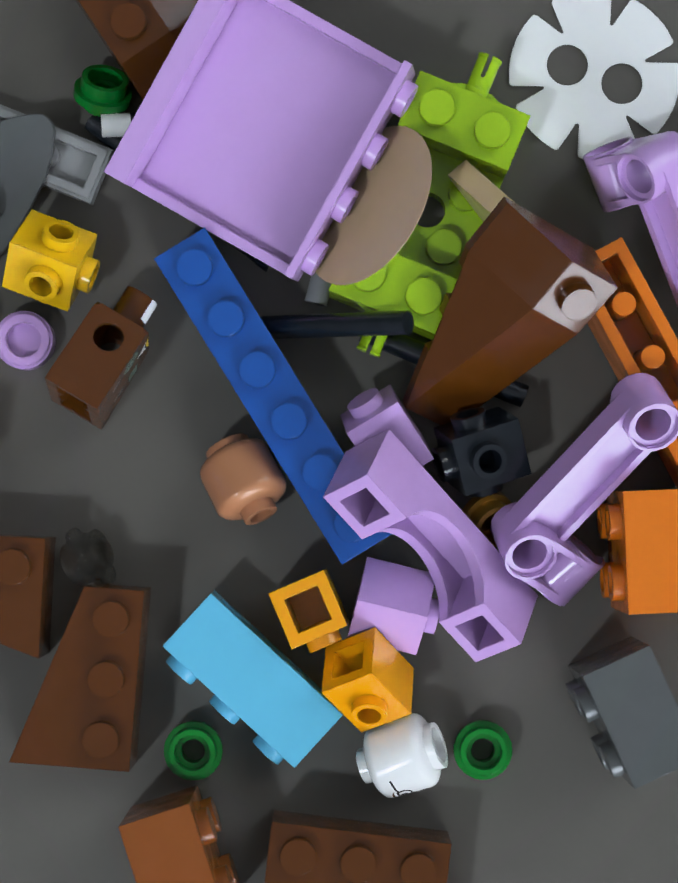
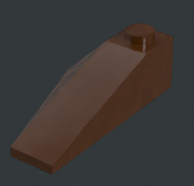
(513, 305)

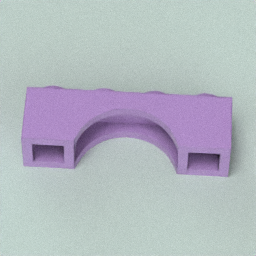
(390, 492)

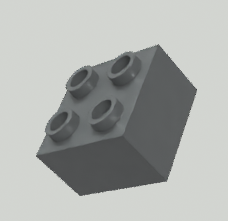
(631, 708)

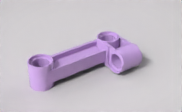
(647, 175)
(538, 529)

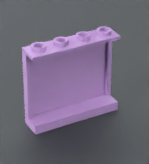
(263, 127)

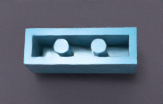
(251, 680)

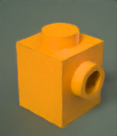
(310, 611)
(368, 680)

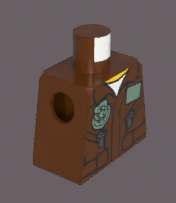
(93, 379)

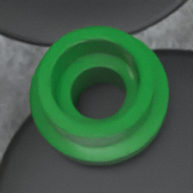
(103, 90)
(186, 767)
(482, 768)

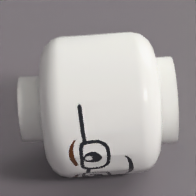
(402, 756)

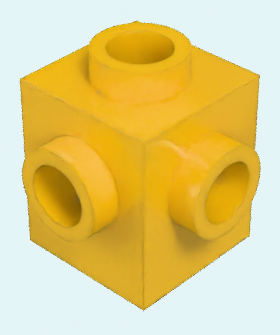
(51, 260)

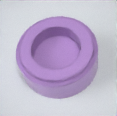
(26, 340)

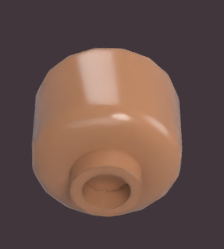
(243, 479)

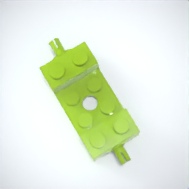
(457, 125)

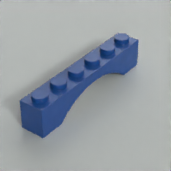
(262, 381)

